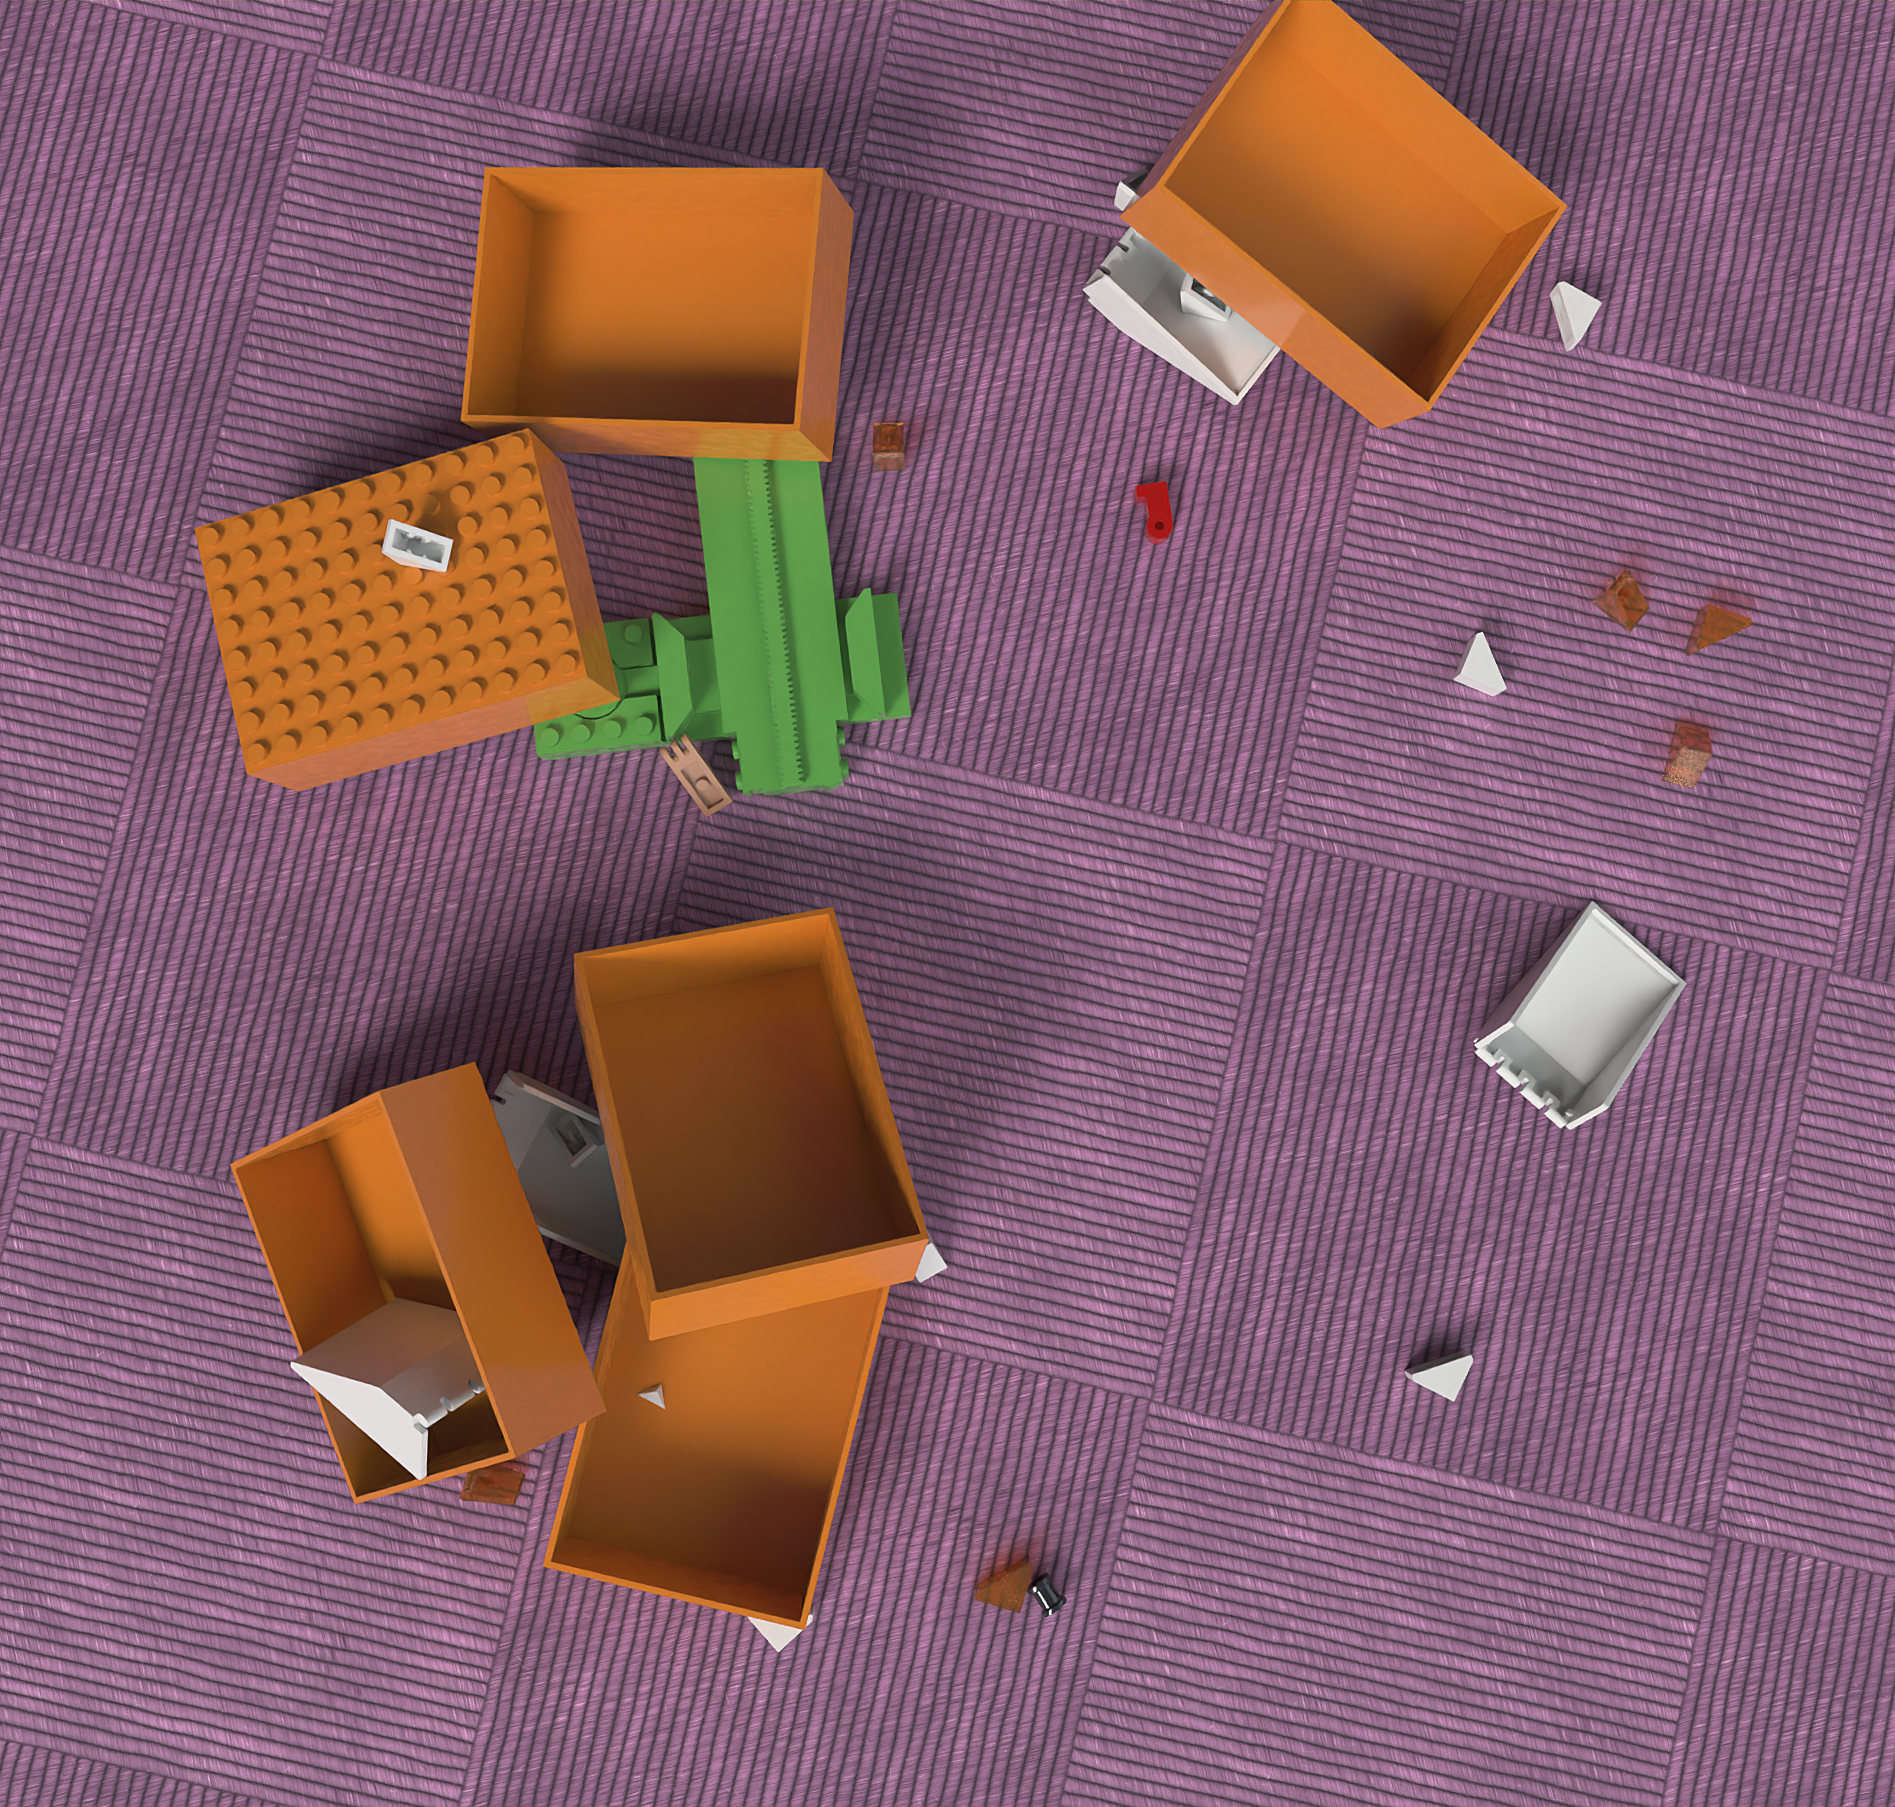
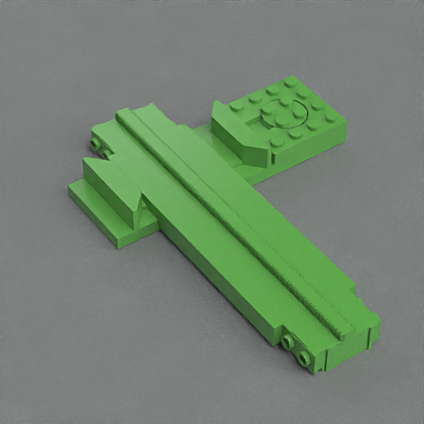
(771, 659)

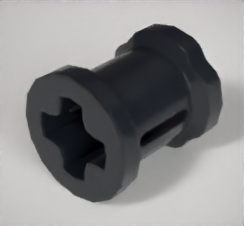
(1046, 1594)

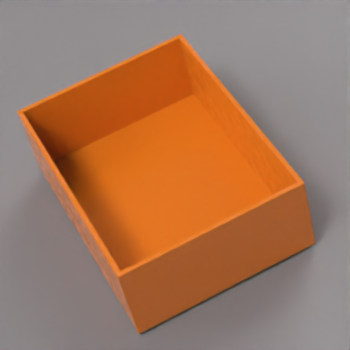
(1344, 209)
(660, 310)
(376, 662)
(745, 1121)
(427, 1208)
(740, 1471)

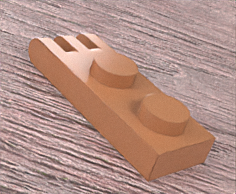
(697, 776)

